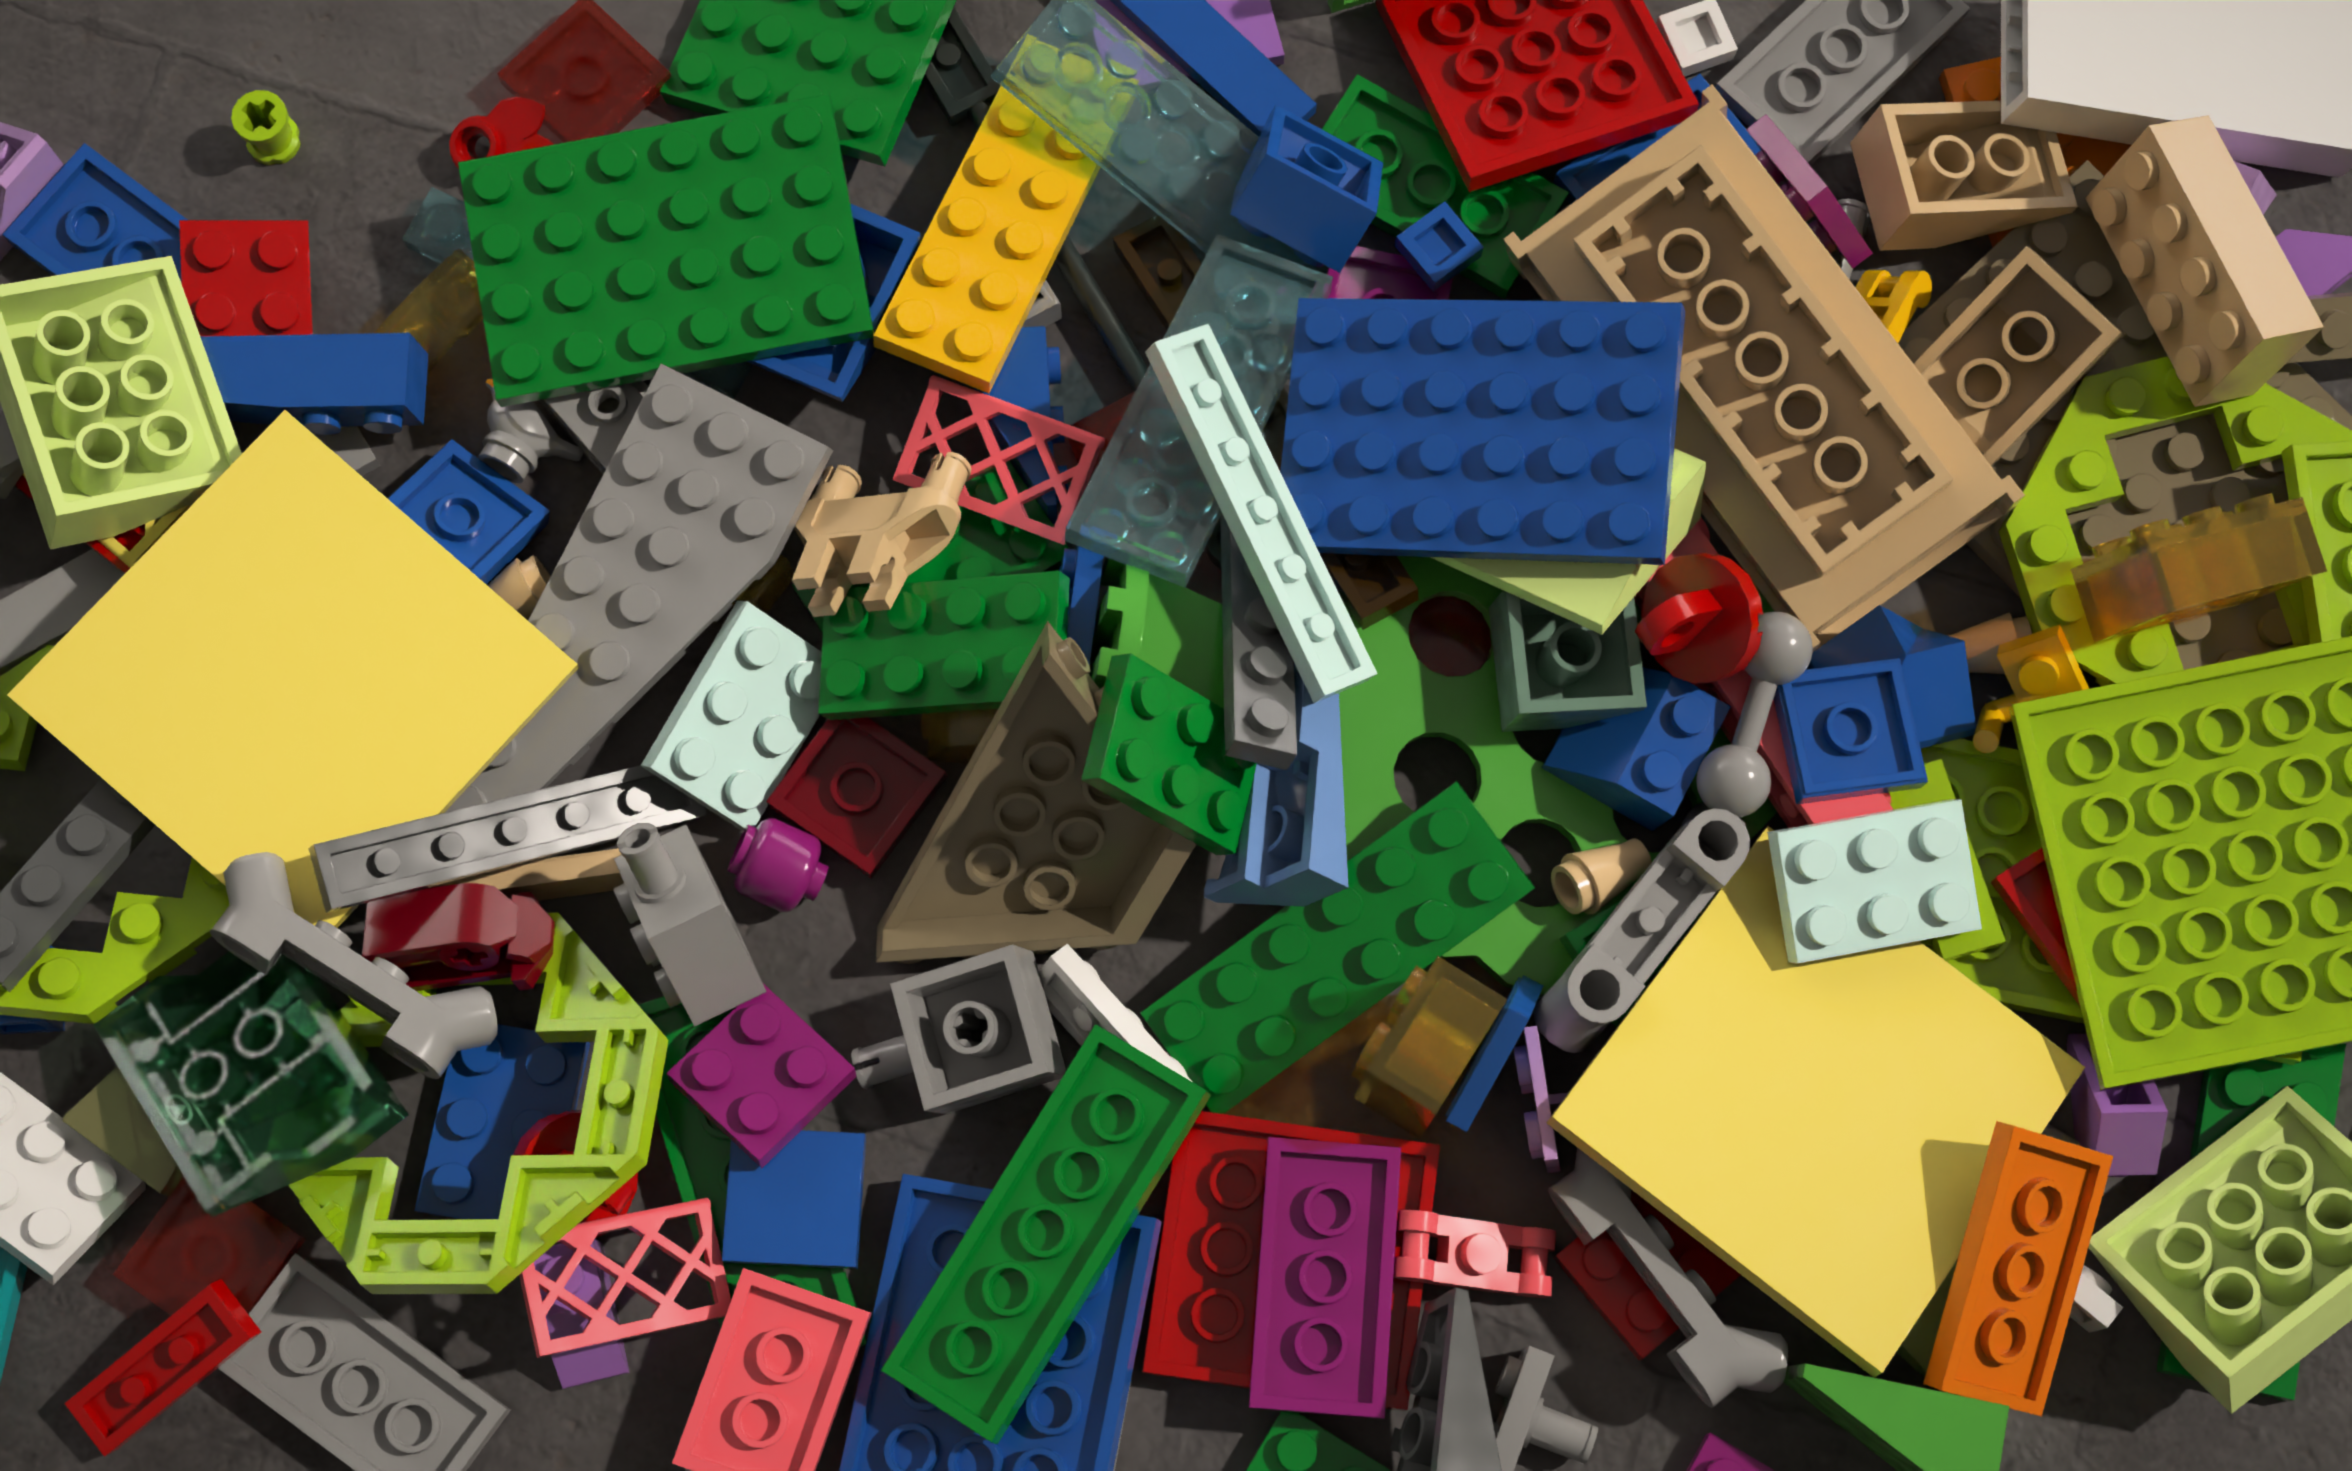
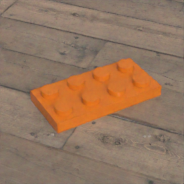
(2018, 1269)

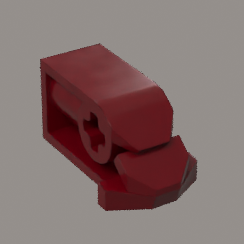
(460, 935)

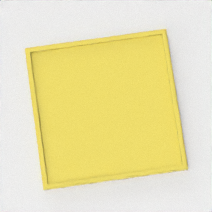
(292, 668)
(1813, 1111)

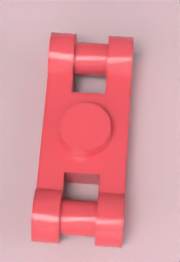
(1474, 1254)

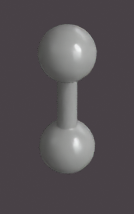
(1735, 774)

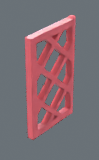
(1042, 430)
(667, 1313)

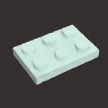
(740, 717)
(1874, 880)

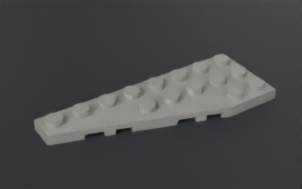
(661, 552)

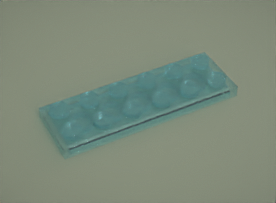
(1136, 119)
(1148, 491)

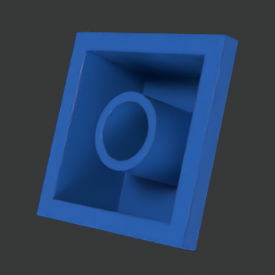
(1307, 190)
(1644, 757)

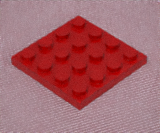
(1536, 78)
(1212, 1249)

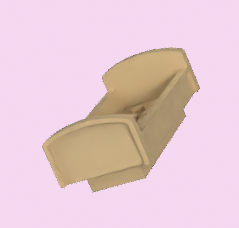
(1816, 429)

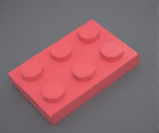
(772, 1380)

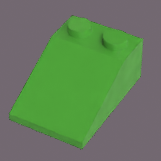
(1907, 1423)

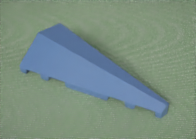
(1294, 820)

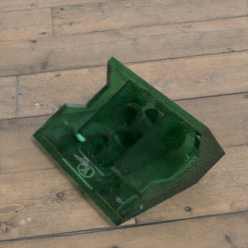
(249, 1077)

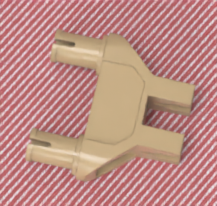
(875, 536)

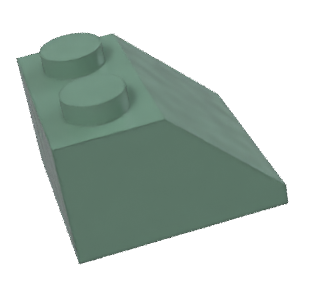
(1562, 672)

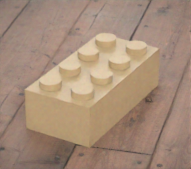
(2203, 261)

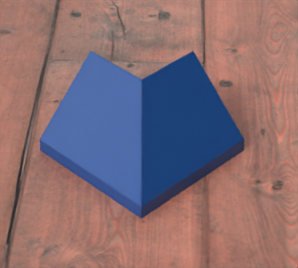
(1931, 664)

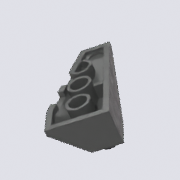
(1451, 1408)

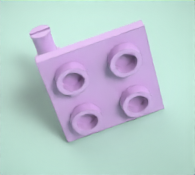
(1533, 1080)

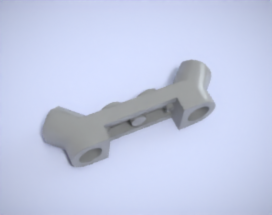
(264, 925)
(1643, 928)
(1714, 1355)

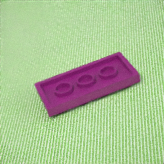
(1325, 1278)

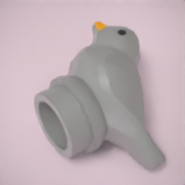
(519, 438)

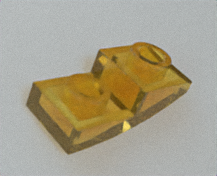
(440, 308)

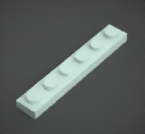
(1261, 512)

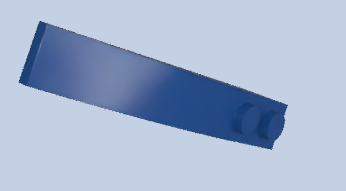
(322, 379)

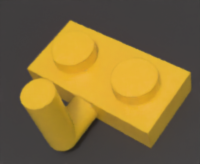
(2036, 669)

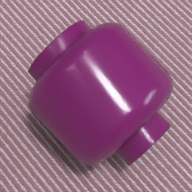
(777, 865)

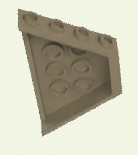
(1027, 843)

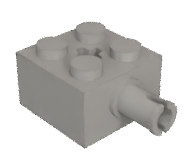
(683, 923)
(937, 1023)

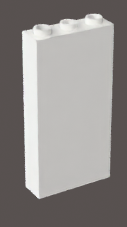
(2261, 70)

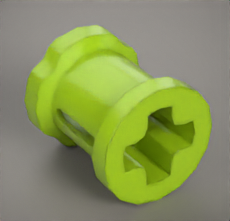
(262, 110)

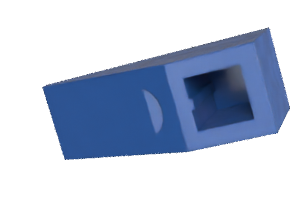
(1026, 383)

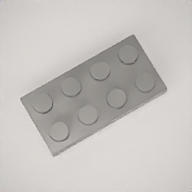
(1834, 64)
(360, 1379)

